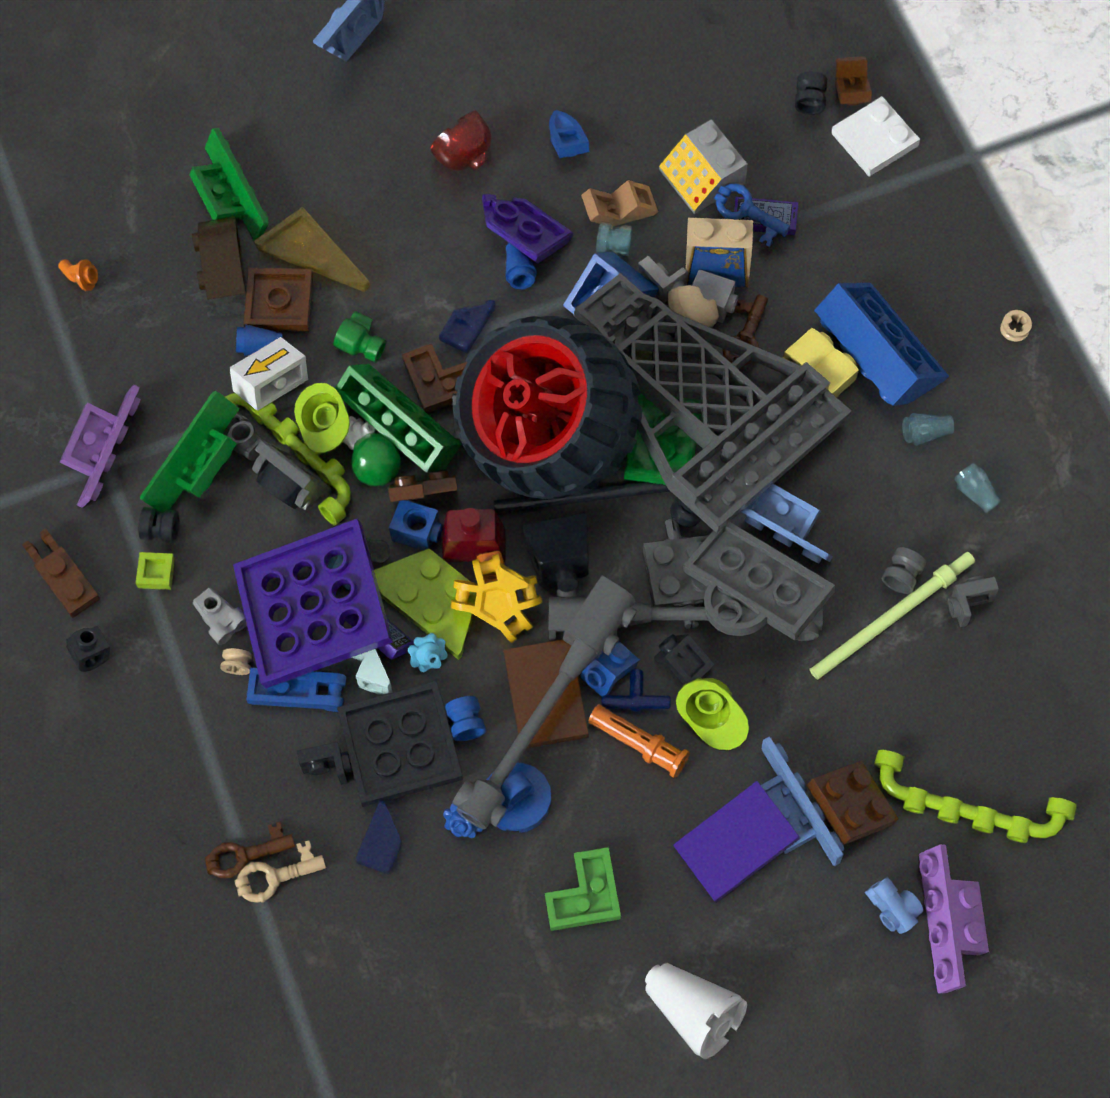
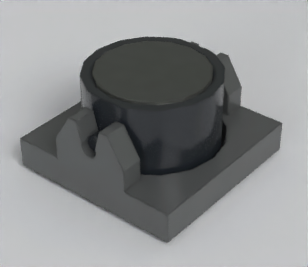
(287, 477)

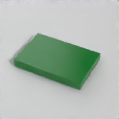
(673, 442)

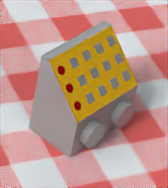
(702, 165)

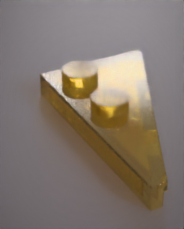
(307, 245)

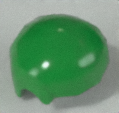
(375, 460)

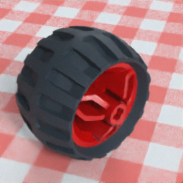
(509, 413)

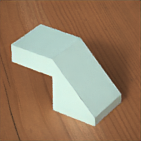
(372, 675)

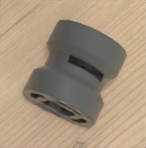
(903, 571)

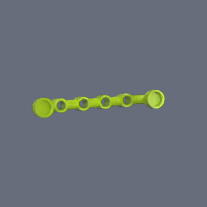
(329, 472)
(983, 817)

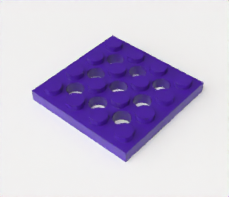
(338, 643)

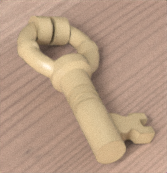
(274, 876)

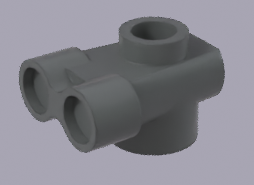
(244, 435)

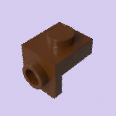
(852, 80)

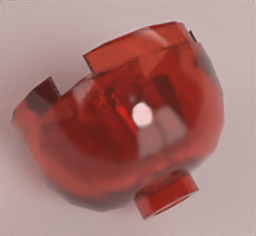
(463, 144)

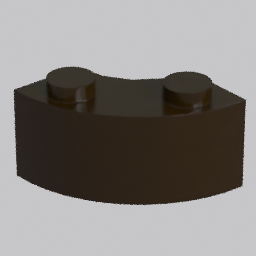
(220, 258)

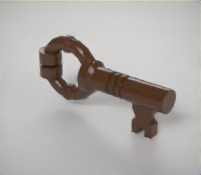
(755, 312)
(246, 854)

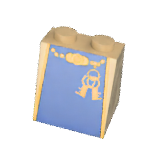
(719, 248)

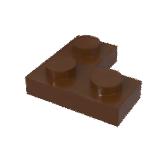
(429, 379)
(408, 487)

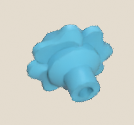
(427, 652)

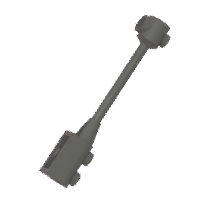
(566, 605)
(589, 636)

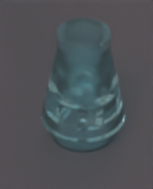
(926, 427)
(977, 486)

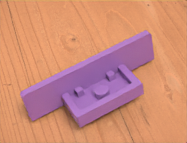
(94, 440)
(953, 919)

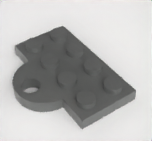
(756, 584)

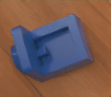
(607, 670)

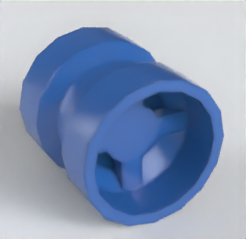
(464, 715)

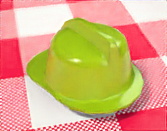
(322, 417)
(713, 713)

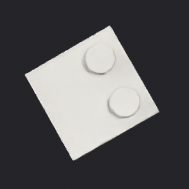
(875, 136)

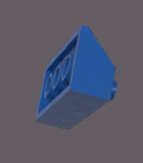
(880, 342)

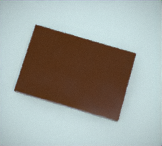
(530, 676)

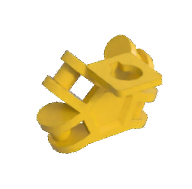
(497, 599)

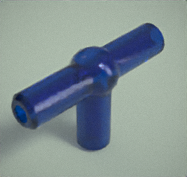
(636, 700)

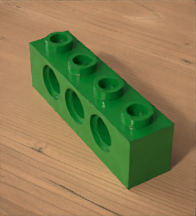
(397, 417)

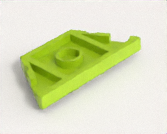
(423, 593)

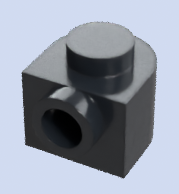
(88, 648)

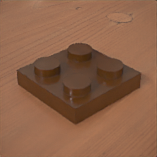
(279, 298)
(852, 802)

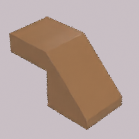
(624, 205)

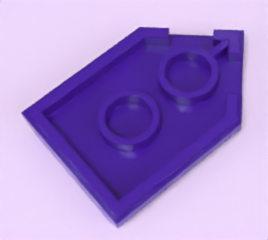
(525, 226)

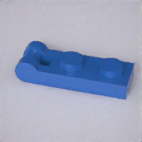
(298, 692)

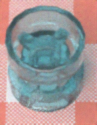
(616, 240)

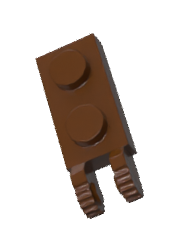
(62, 576)

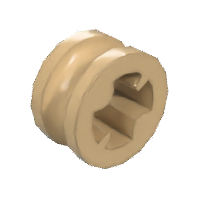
(1018, 316)
(236, 661)

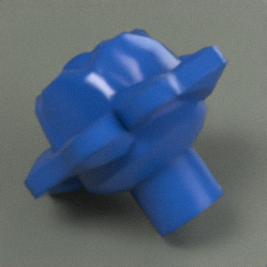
(459, 825)

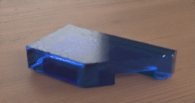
(466, 325)
(380, 842)

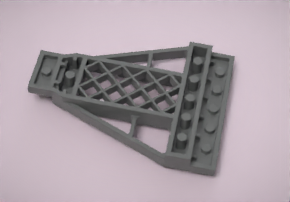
(748, 454)

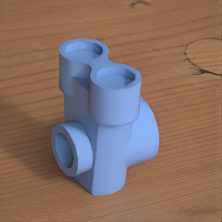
(897, 910)

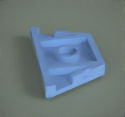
(350, 27)

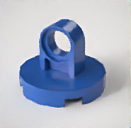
(526, 798)

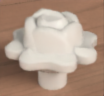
(356, 431)

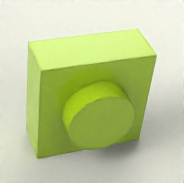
(155, 570)

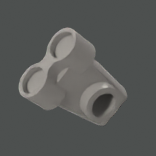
(222, 619)

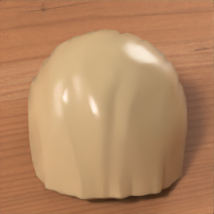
(691, 304)

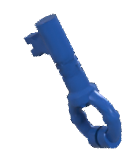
(747, 208)

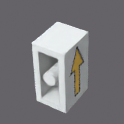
(269, 373)

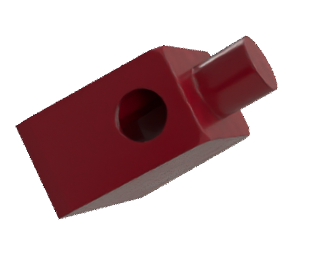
(472, 533)

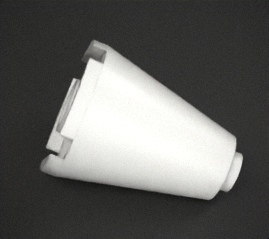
(695, 1007)

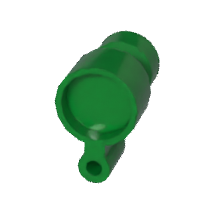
(354, 338)

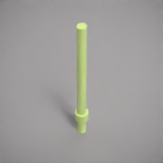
(941, 577)

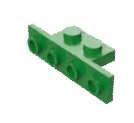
(226, 188)
(195, 455)

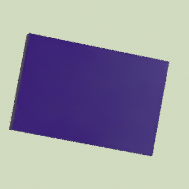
(736, 841)

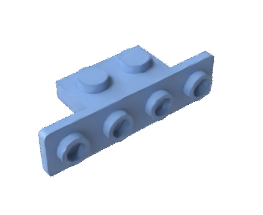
(788, 517)
(789, 796)

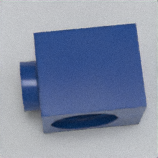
(409, 513)

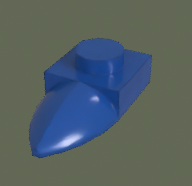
(567, 135)

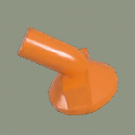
(83, 273)

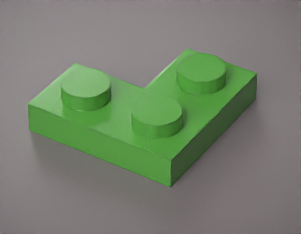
(594, 898)

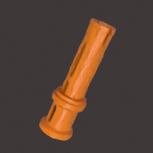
(653, 748)

